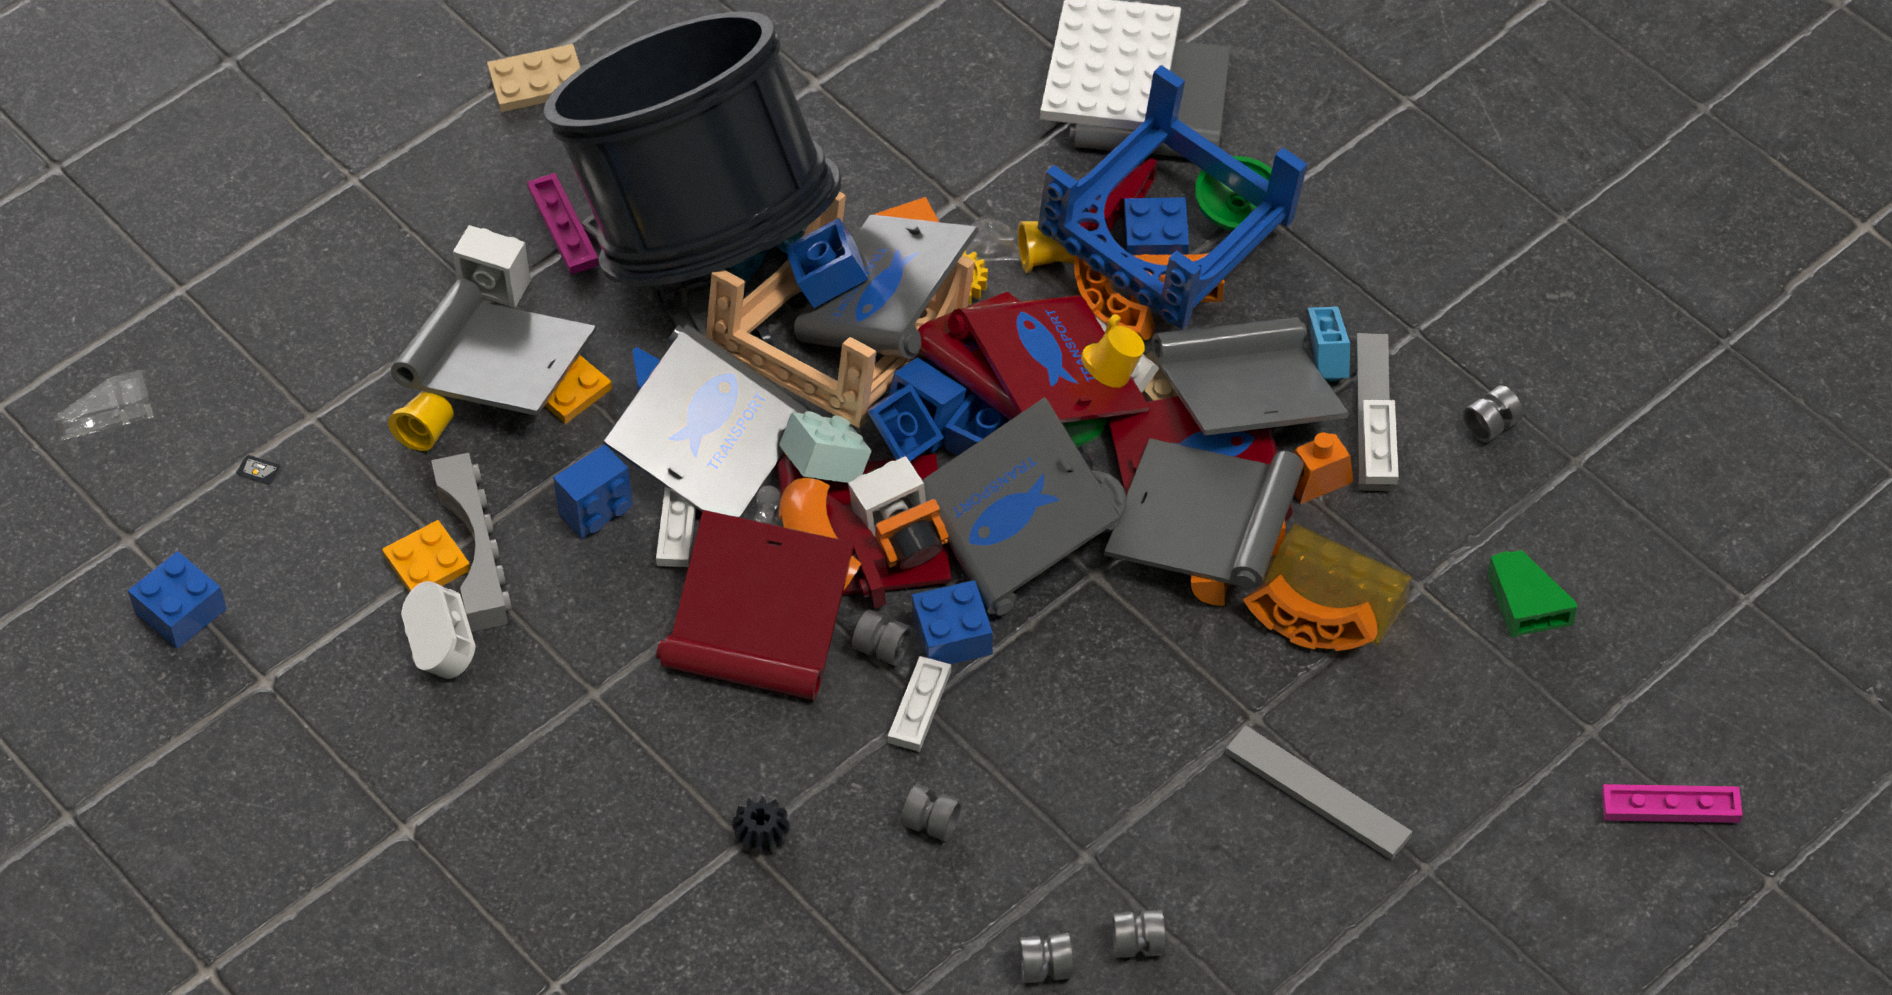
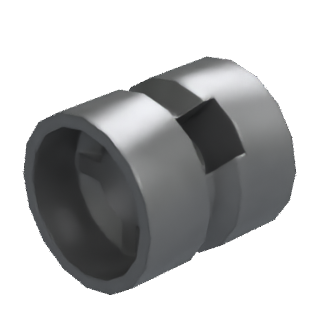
(1493, 413)
(886, 639)
(934, 813)
(1138, 933)
(1046, 958)

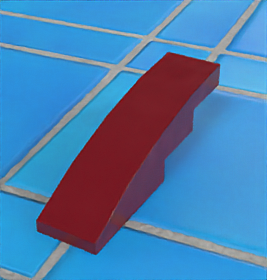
(1133, 186)

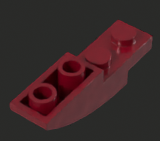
(867, 550)

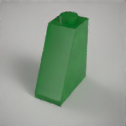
(1528, 596)

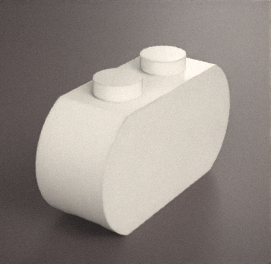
(438, 630)

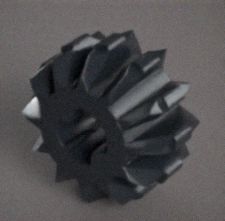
(760, 825)

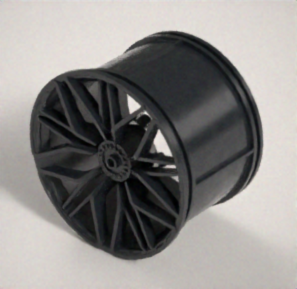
(691, 149)

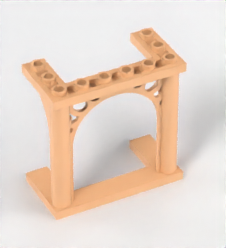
(859, 380)

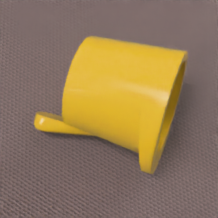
(1037, 249)
(1115, 355)
(421, 421)

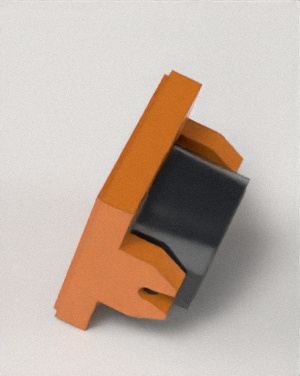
(912, 536)

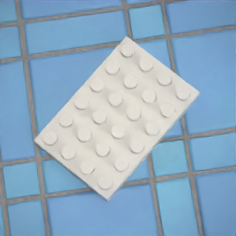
(1107, 61)

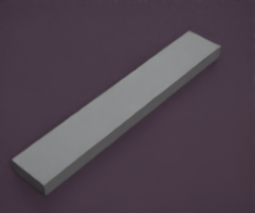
(1372, 384)
(1319, 792)

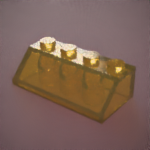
(1340, 576)

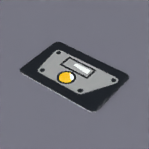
(258, 469)

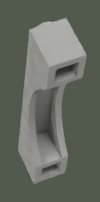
(481, 590)

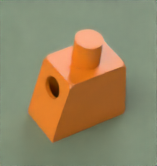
(1325, 467)

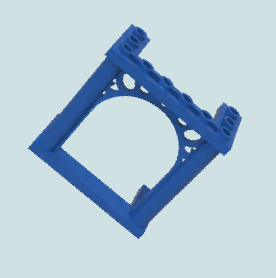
(1185, 281)

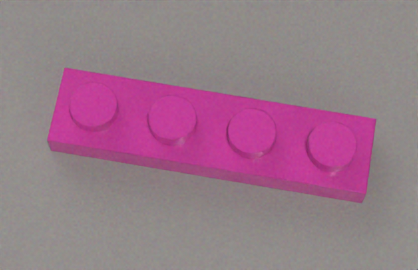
(563, 223)
(1671, 803)

